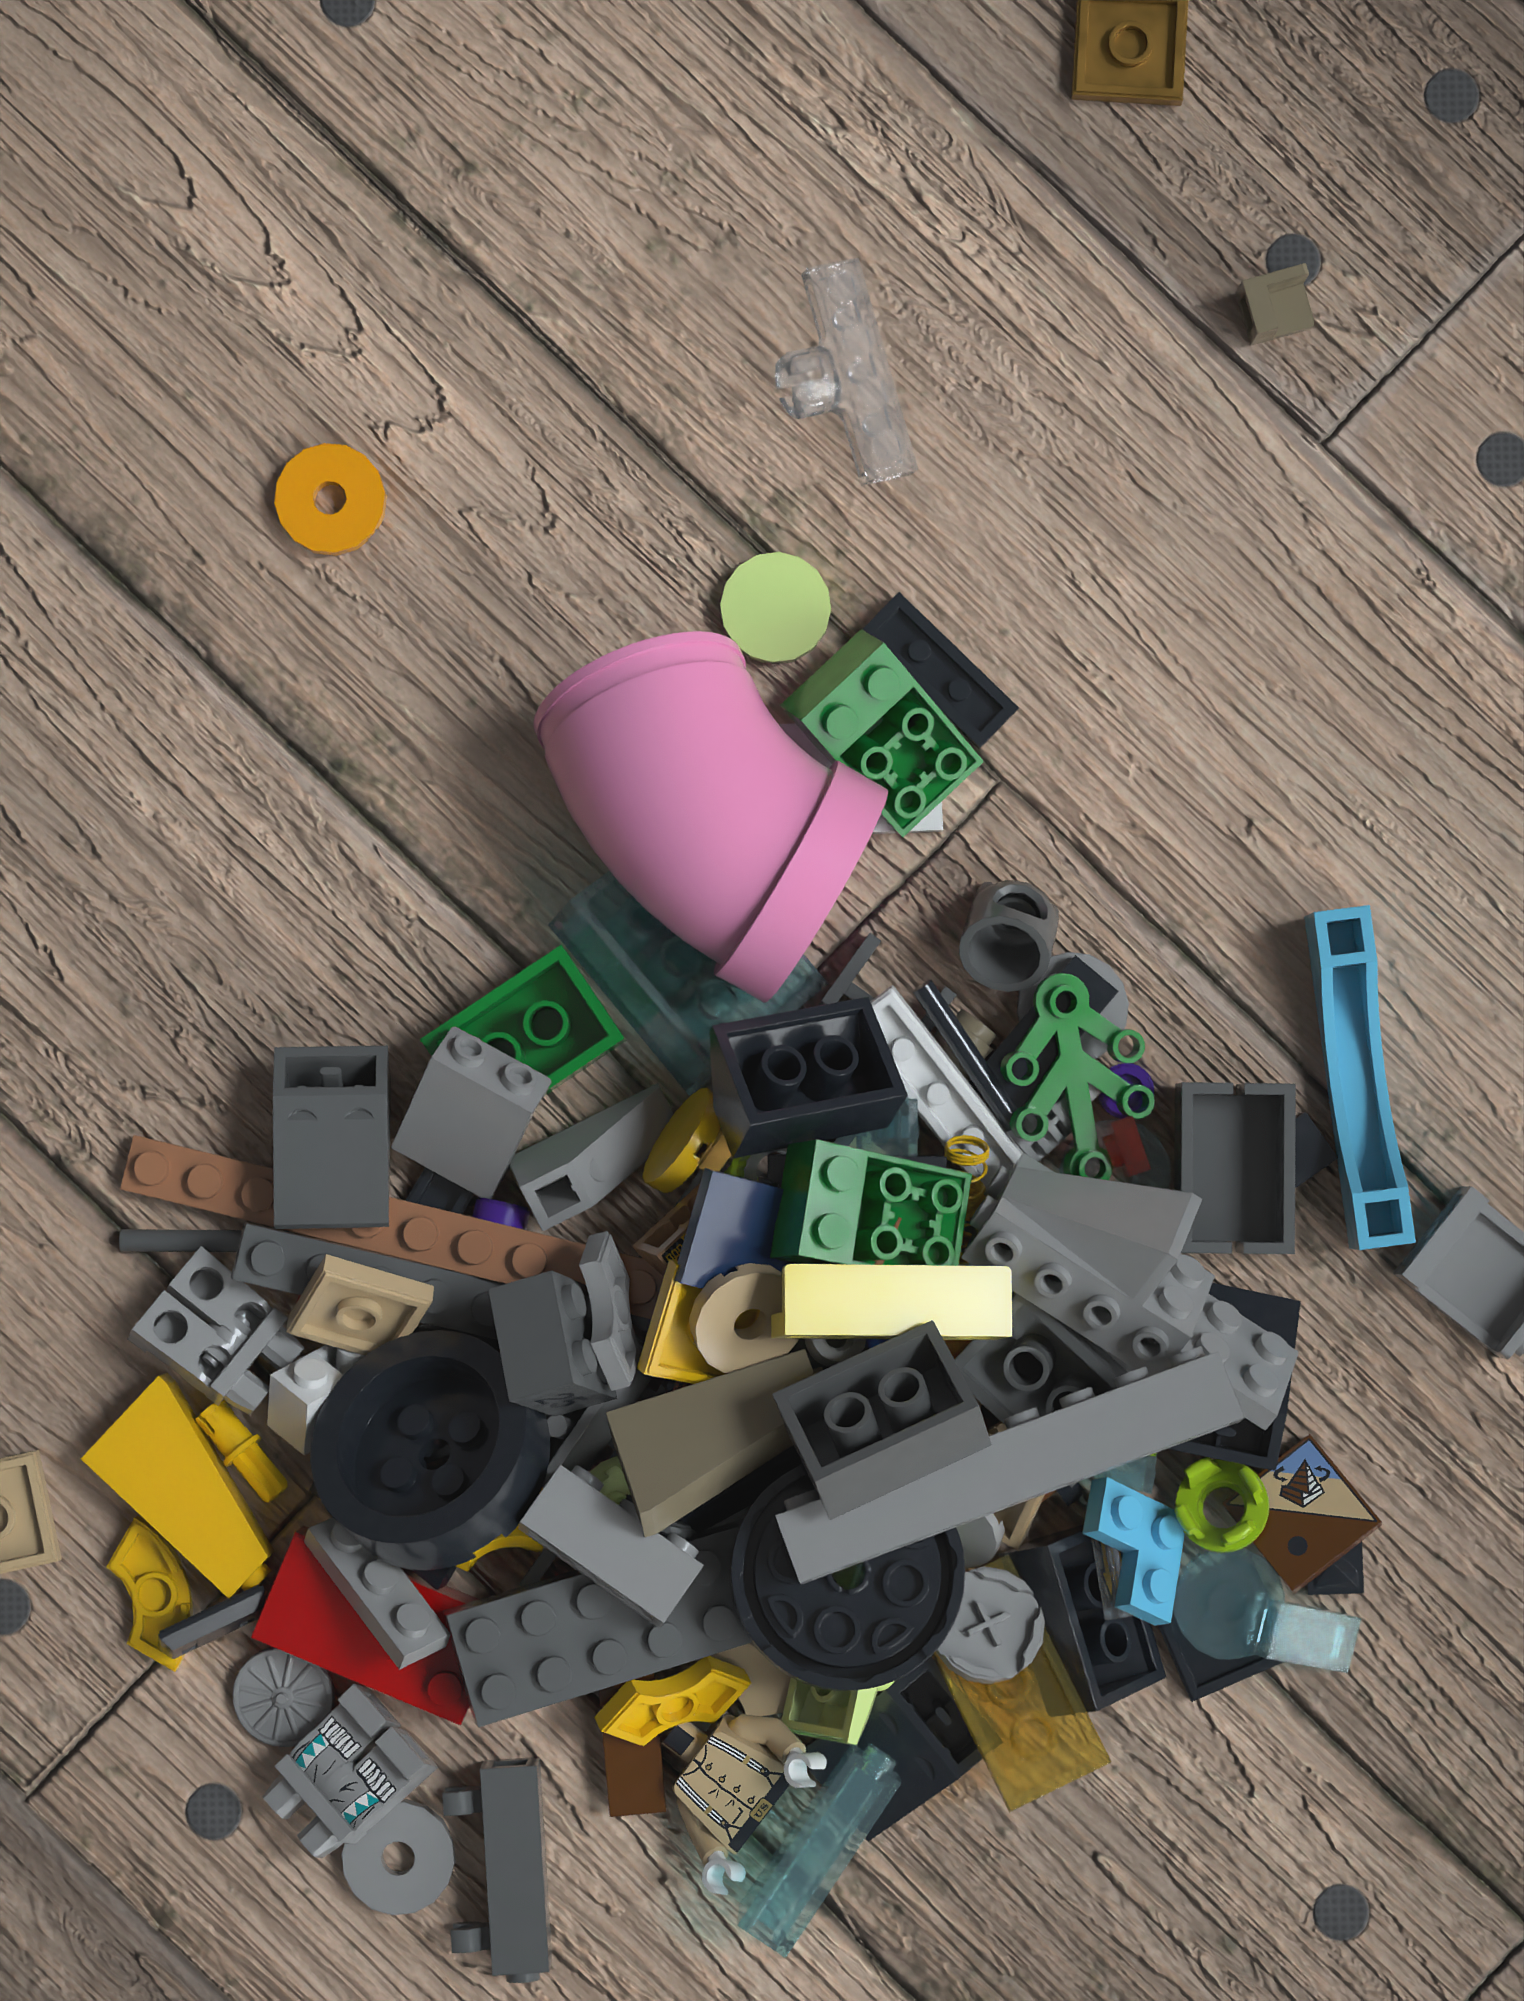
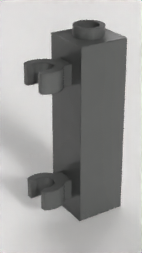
(515, 1868)

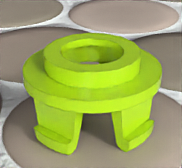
(1203, 1478)

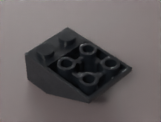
(1244, 1440)
(921, 1731)

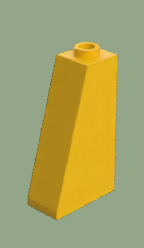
(182, 1488)

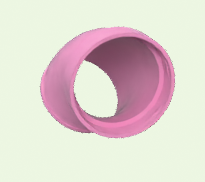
(706, 801)

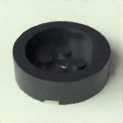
(404, 1407)
(839, 1634)

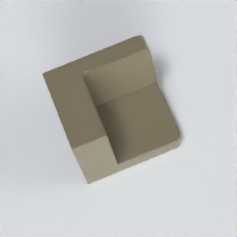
(1275, 304)

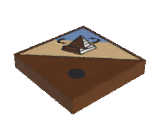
(1311, 1514)

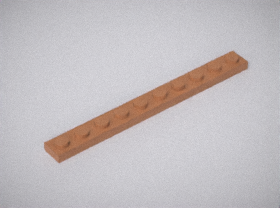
(413, 1232)

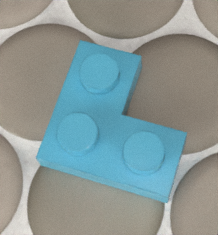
(1150, 1547)

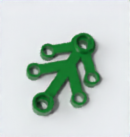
(1073, 1071)

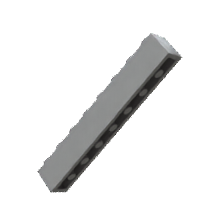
(1021, 1463)

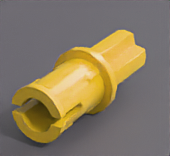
(242, 1450)

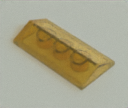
(1029, 1726)

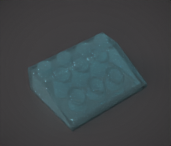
(662, 981)

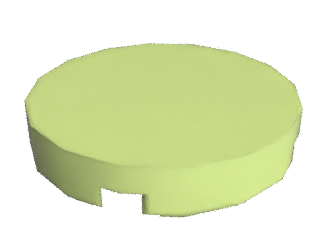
(775, 607)

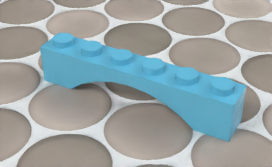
(1362, 1121)

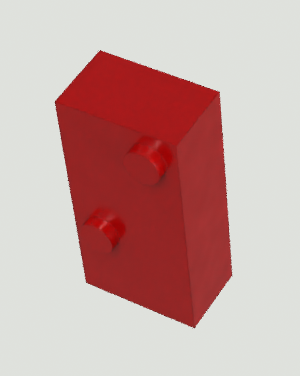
(318, 1624)

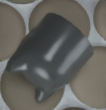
(1008, 935)

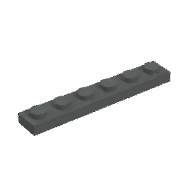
(290, 1260)

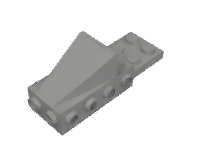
(1123, 1252)

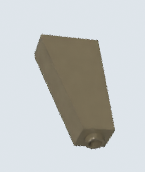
(702, 1438)

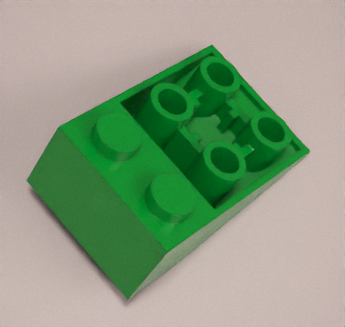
(884, 726)
(845, 1204)

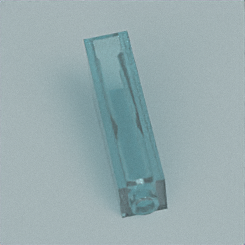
(818, 1848)

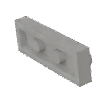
(379, 1595)

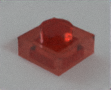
(1125, 1147)

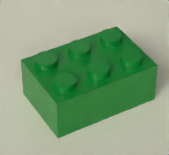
(541, 1019)

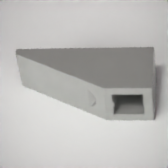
(590, 1157)

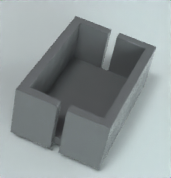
(1240, 1163)

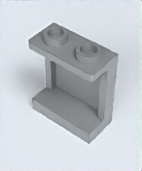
(470, 1113)
(1472, 1271)

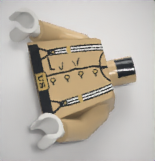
(734, 1784)

